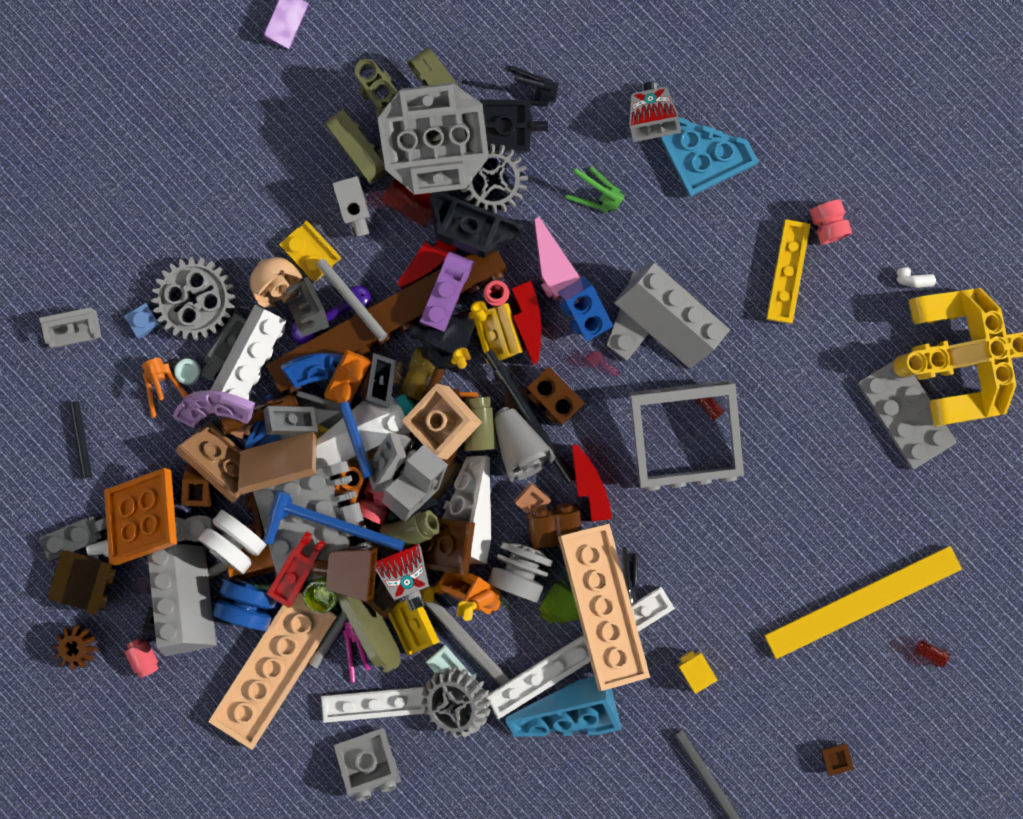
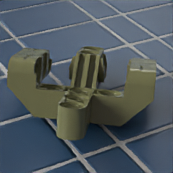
(348, 133)

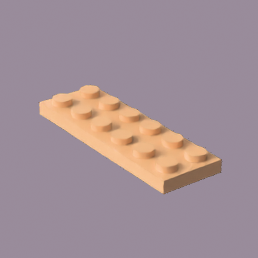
(604, 607)
(271, 672)

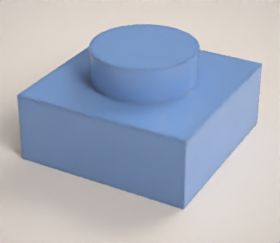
(142, 320)

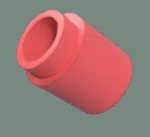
(141, 657)

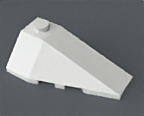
(373, 426)
(472, 504)

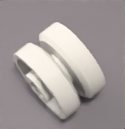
(229, 544)

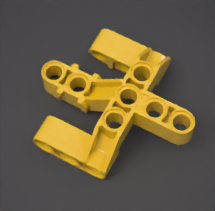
(978, 309)

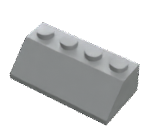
(671, 315)
(181, 599)

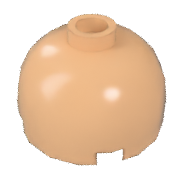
(271, 279)

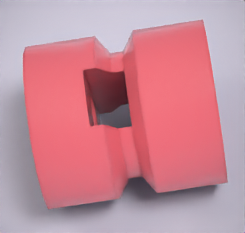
(830, 221)
(372, 505)

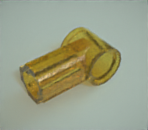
(418, 376)

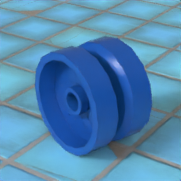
(244, 609)

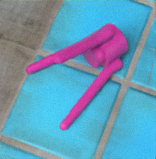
(350, 634)

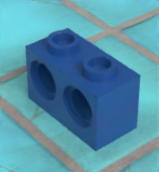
(588, 307)

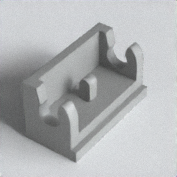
(70, 327)

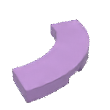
(201, 403)

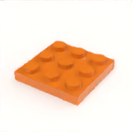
(140, 516)

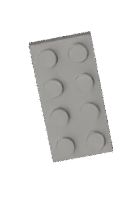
(906, 415)

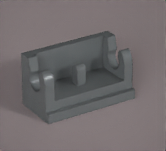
(306, 308)

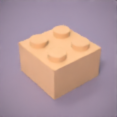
(441, 421)

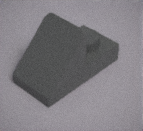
(290, 420)

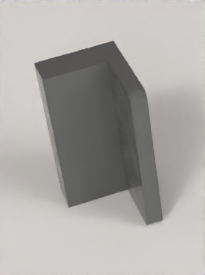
(326, 411)

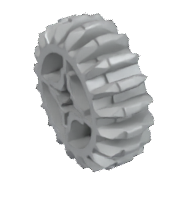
(512, 191)
(451, 714)

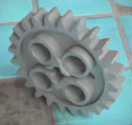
(181, 279)

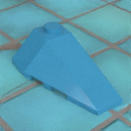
(568, 710)

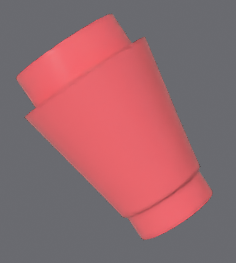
(496, 288)

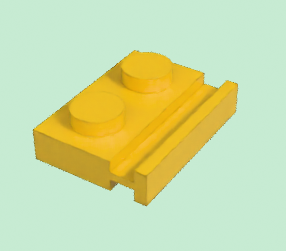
(308, 248)
(499, 332)
(413, 628)

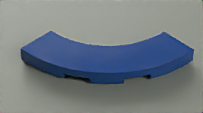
(311, 368)

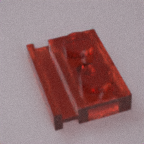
(412, 206)

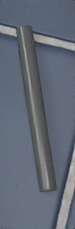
(706, 775)

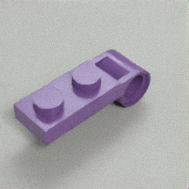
(446, 291)

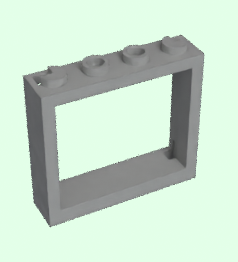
(686, 393)

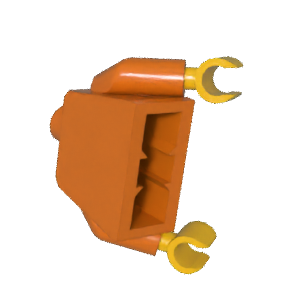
(469, 590)

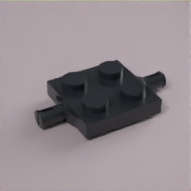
(510, 124)

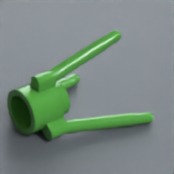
(611, 195)

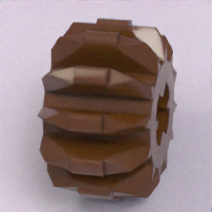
(65, 647)

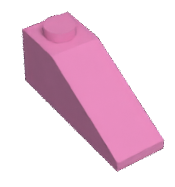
(554, 265)

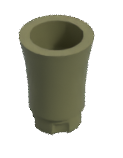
(484, 436)
(414, 531)

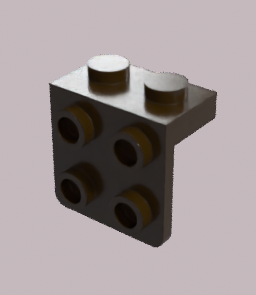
(81, 581)

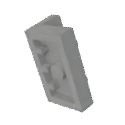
(388, 459)

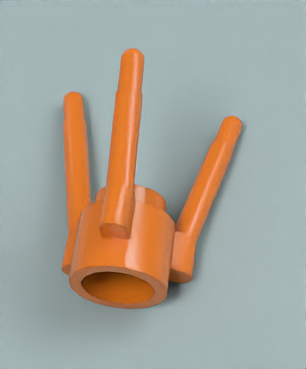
(154, 373)

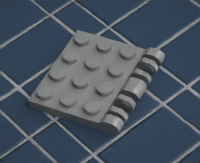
(319, 495)

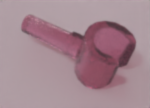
(596, 358)

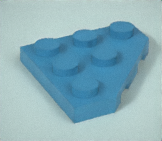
(706, 156)

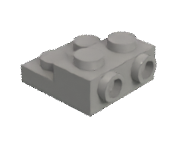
(367, 765)

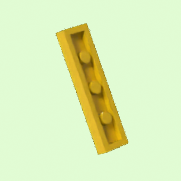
(788, 272)

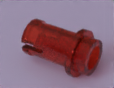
(711, 407)
(932, 653)

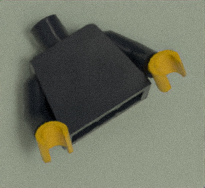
(449, 348)

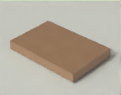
(214, 459)
(277, 462)

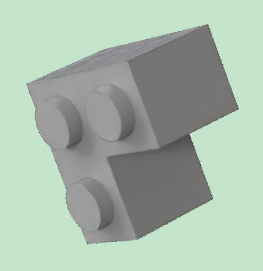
(417, 483)

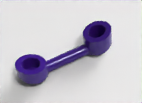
(334, 312)

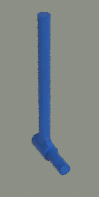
(283, 506)

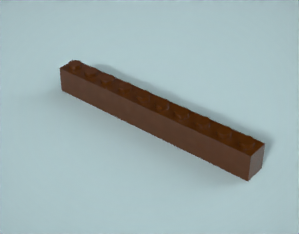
(392, 314)

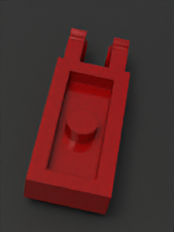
(295, 572)

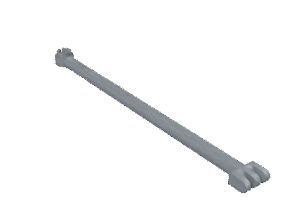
(456, 630)

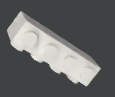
(249, 353)

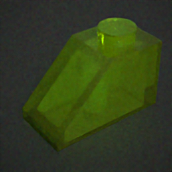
(558, 605)

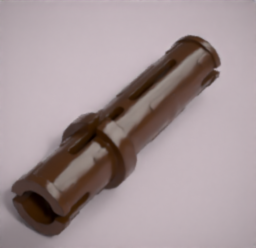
(229, 424)

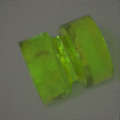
(318, 598)

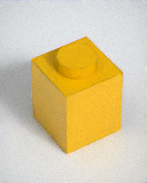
(696, 671)

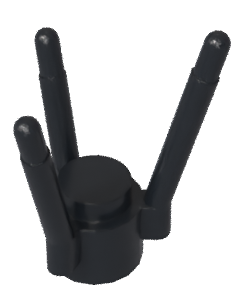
(545, 89)
(631, 586)

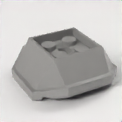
(429, 164)

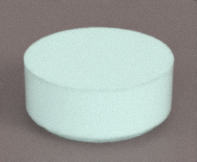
(187, 371)

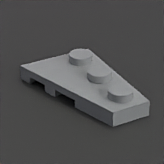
(626, 334)

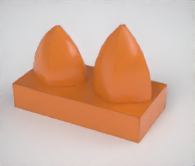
(347, 377)

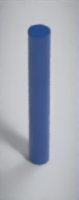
(356, 440)

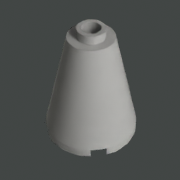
(520, 445)

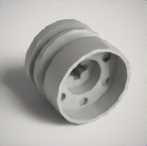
(520, 571)

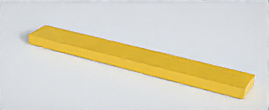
(862, 602)

